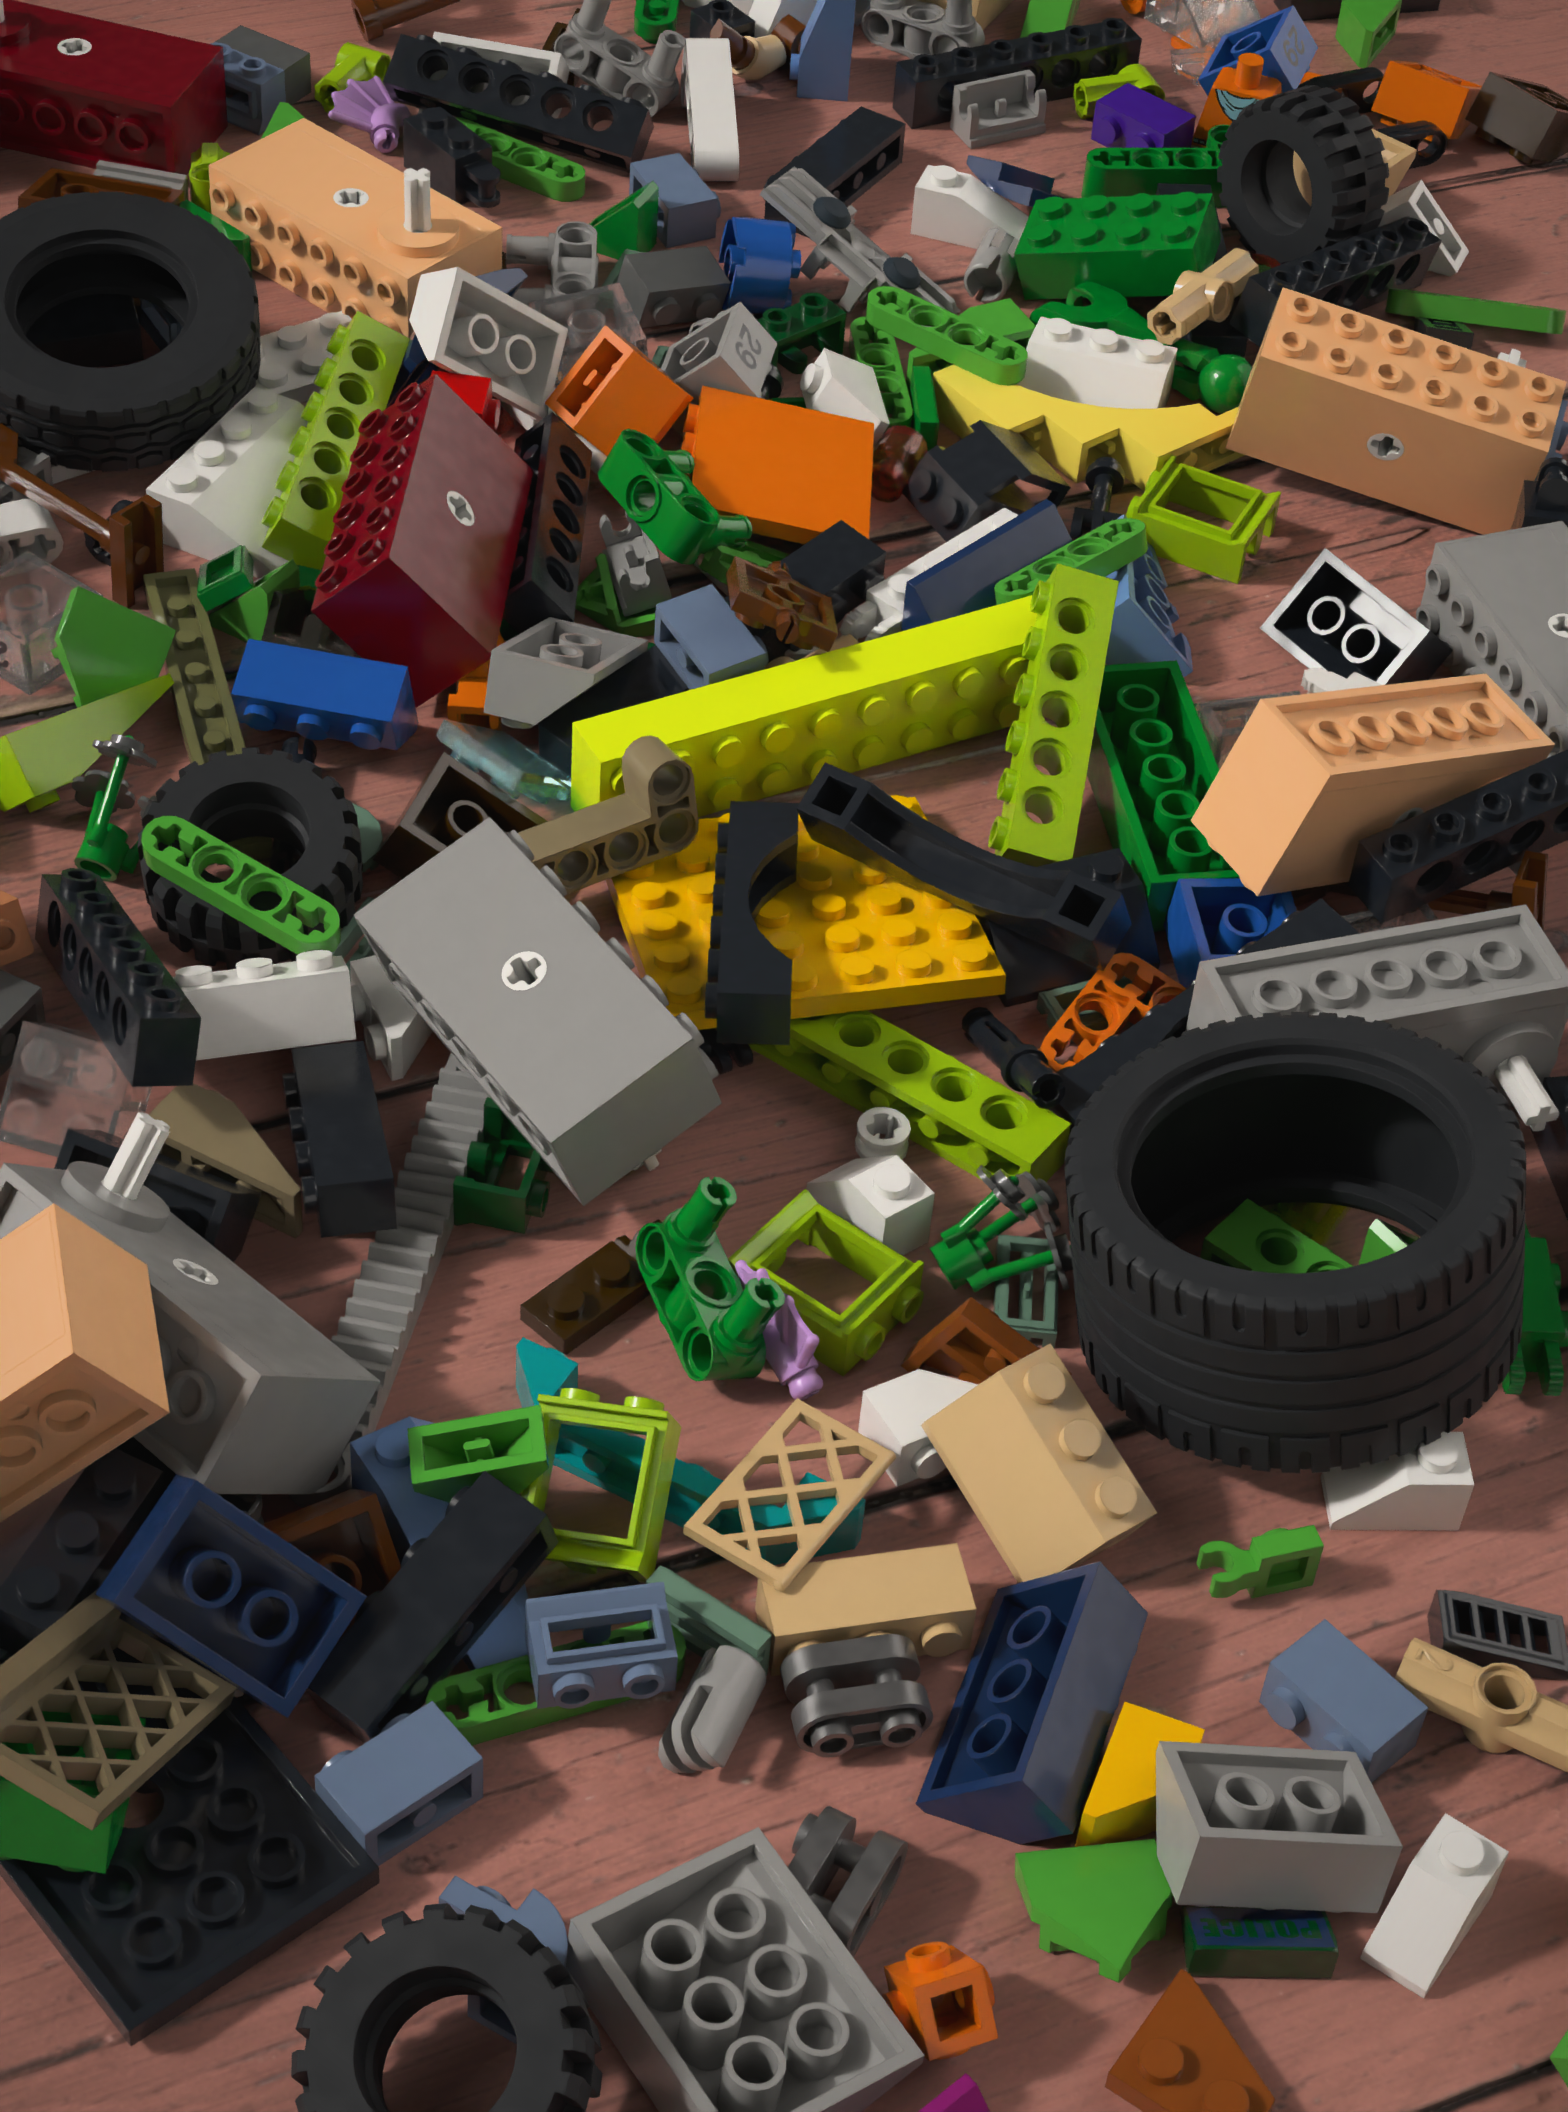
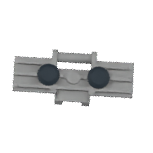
(844, 245)

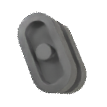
(856, 1694)
(824, 1847)

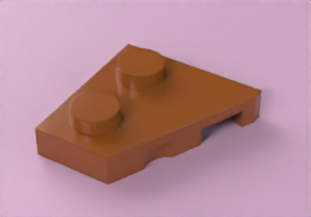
(969, 1345)
(1187, 2060)

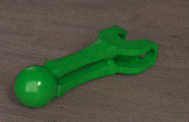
(1220, 376)

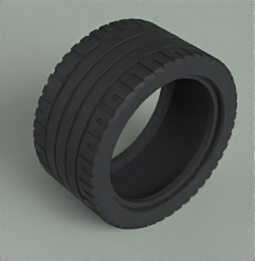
(1302, 1362)

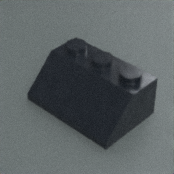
(1351, 626)
(1038, 968)
(203, 1201)
(70, 1542)

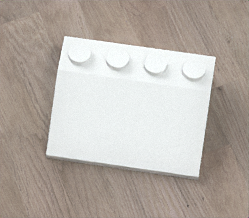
(227, 480)

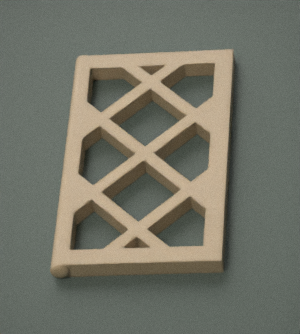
(731, 1493)

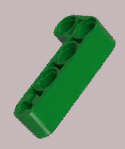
(1139, 170)

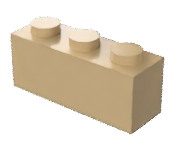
(895, 1592)

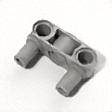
(921, 27)
(618, 64)
(567, 253)

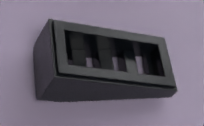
(1462, 1611)

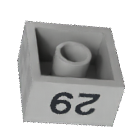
(723, 354)

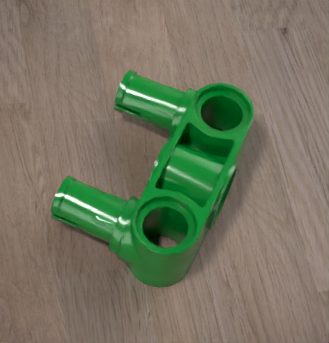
(665, 502)
(699, 1294)

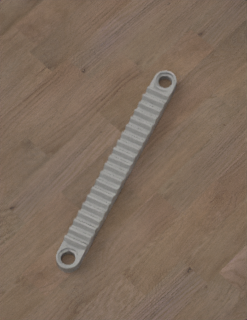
(405, 1259)

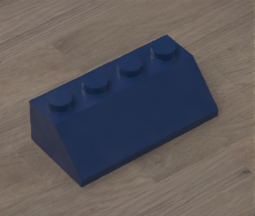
(969, 576)
(1035, 1706)

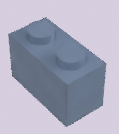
(684, 202)
(706, 639)
(1342, 1700)
(402, 1782)

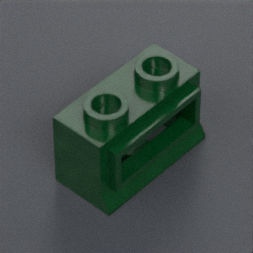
(808, 323)
(480, 1199)

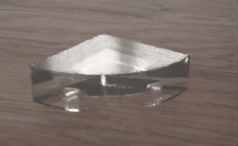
(1190, 62)

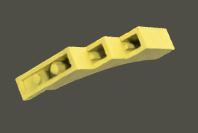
(1078, 433)

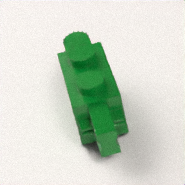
(1543, 1323)

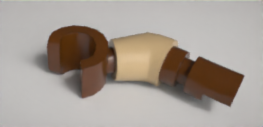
(760, 56)

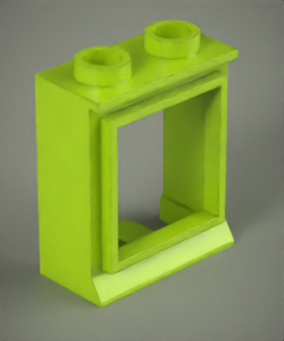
(1197, 542)
(864, 1324)
(640, 1416)

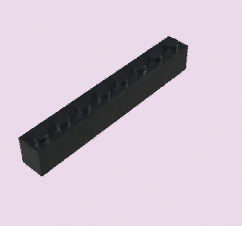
(833, 563)

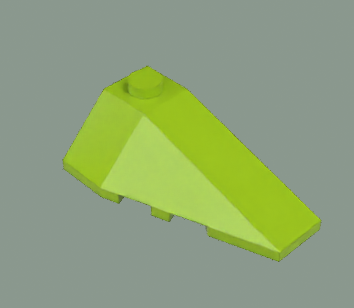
(58, 749)

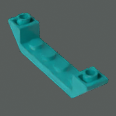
(615, 1459)

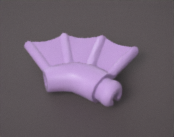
(370, 109)
(788, 1343)

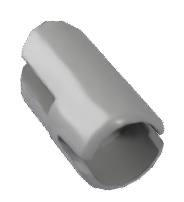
(991, 269)
(712, 1711)

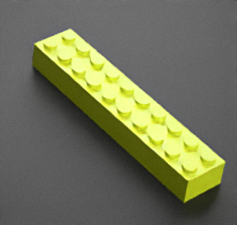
(836, 708)

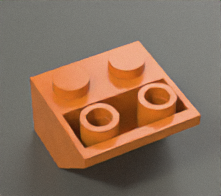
(615, 391)

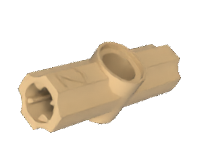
(1202, 296)
(1491, 1703)

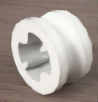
(882, 1121)

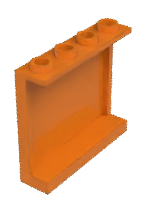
(780, 464)

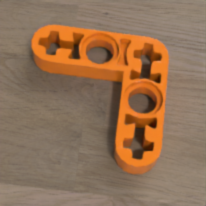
(1113, 1002)

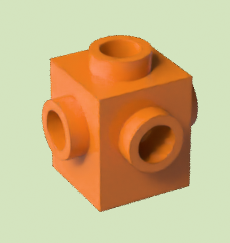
(942, 1999)

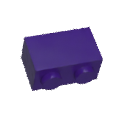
(1140, 120)

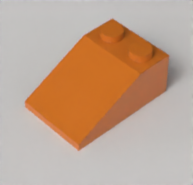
(1420, 93)

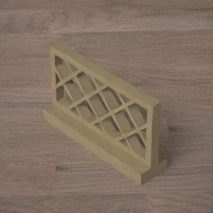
(46, 1679)

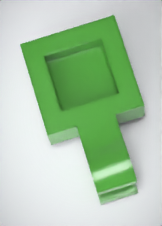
(1272, 1565)

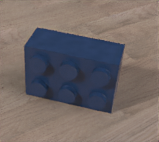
(231, 1595)

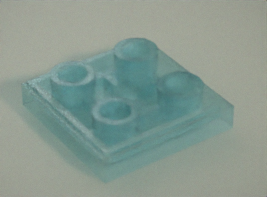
(509, 762)

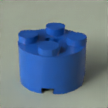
(759, 263)

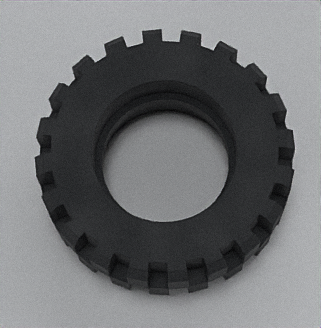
(1341, 164)
(251, 798)
(436, 1960)

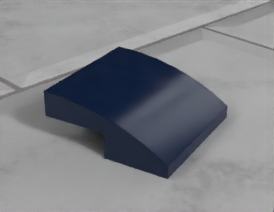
(1011, 181)

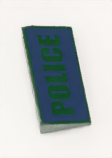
(1258, 1942)

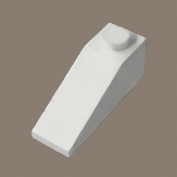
(962, 210)

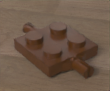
(776, 600)

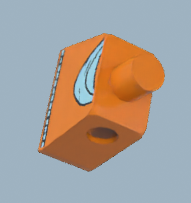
(1233, 92)

